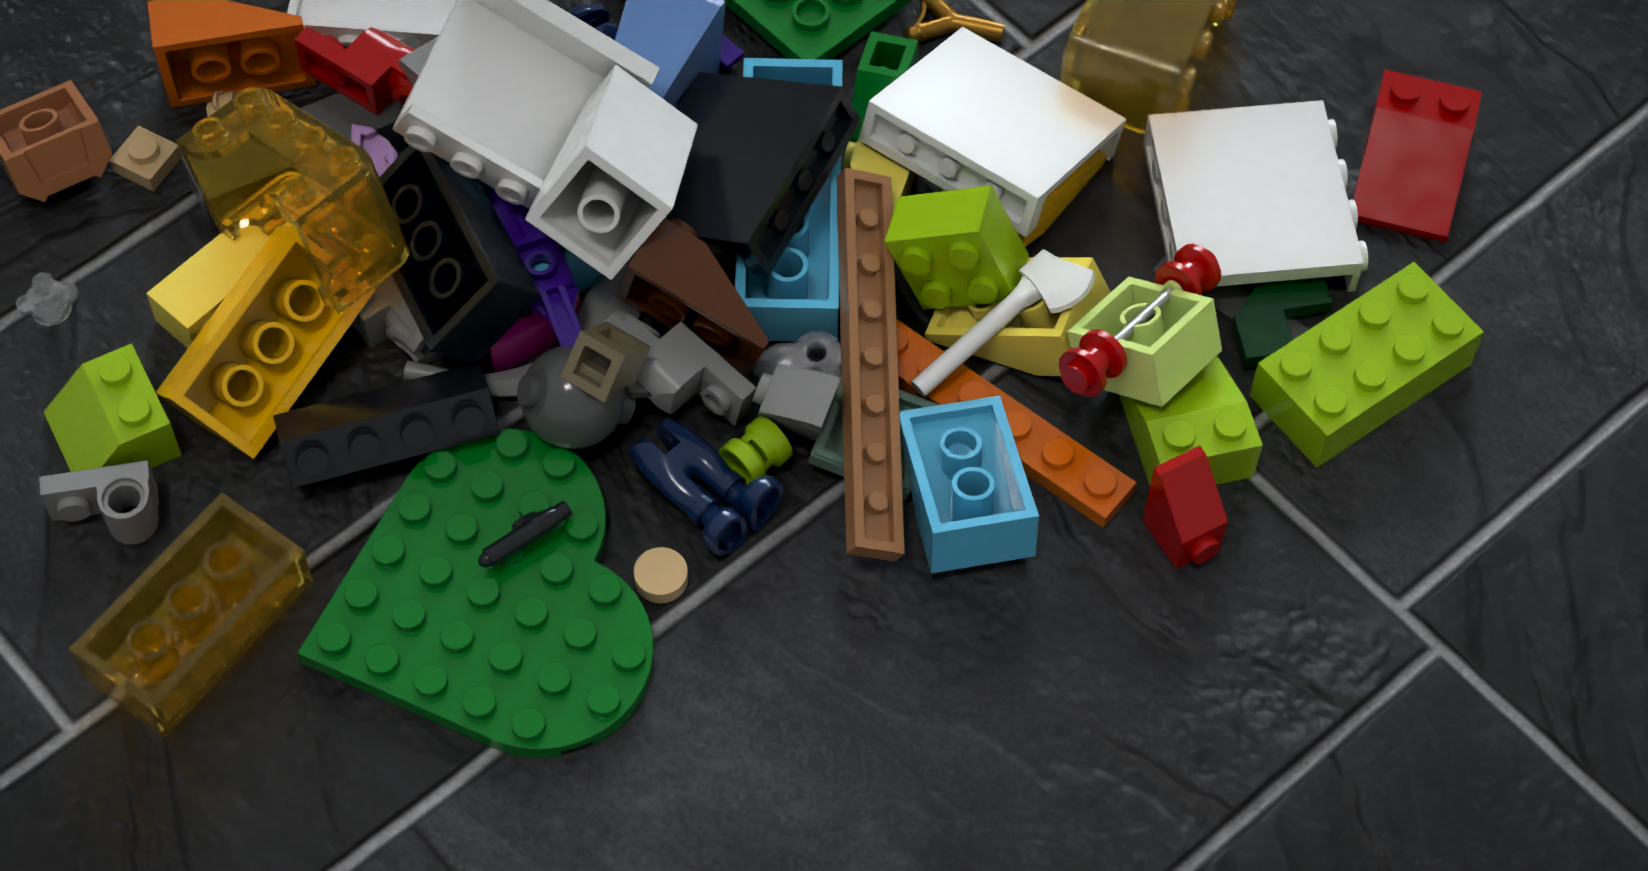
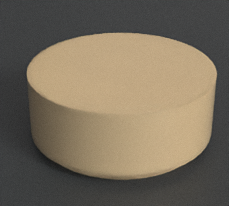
(660, 575)

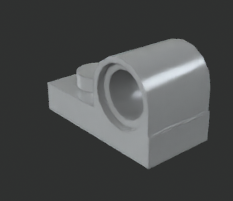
(106, 492)

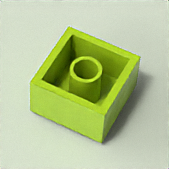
(956, 247)

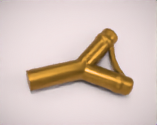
(949, 22)

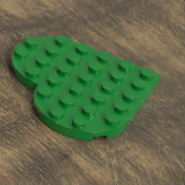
(505, 654)

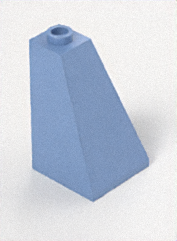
(677, 38)

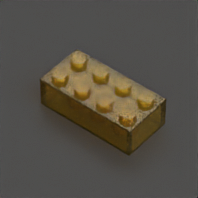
(192, 614)

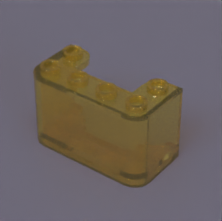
(1141, 53)
(277, 165)

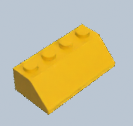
(258, 347)

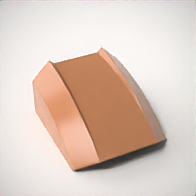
(51, 142)

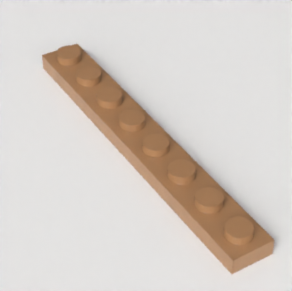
(869, 368)

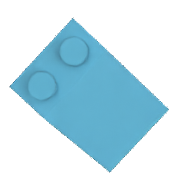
(968, 485)

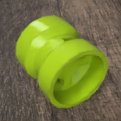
(757, 449)

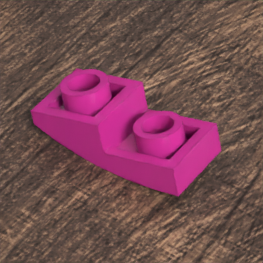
(523, 341)

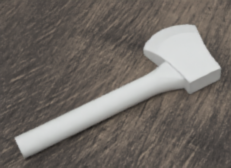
(1043, 277)

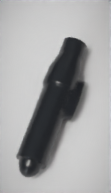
(523, 533)

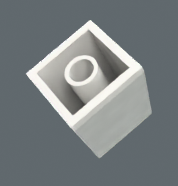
(614, 173)

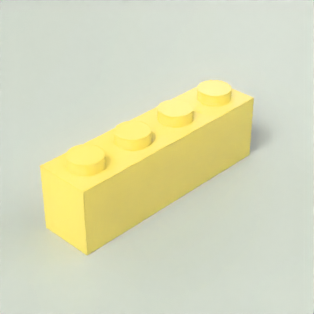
(197, 287)

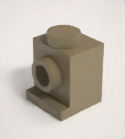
(622, 351)

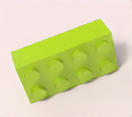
(1365, 364)

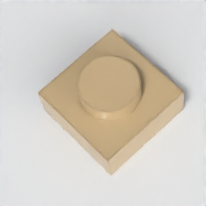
(145, 158)

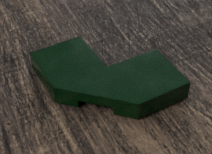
(1261, 321)

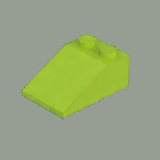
(1203, 413)

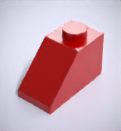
(1185, 509)

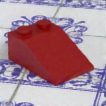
(1415, 155)

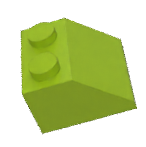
(111, 415)

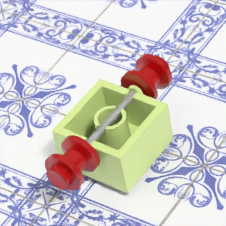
(1147, 334)

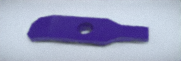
(555, 283)

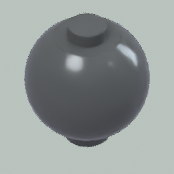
(562, 411)

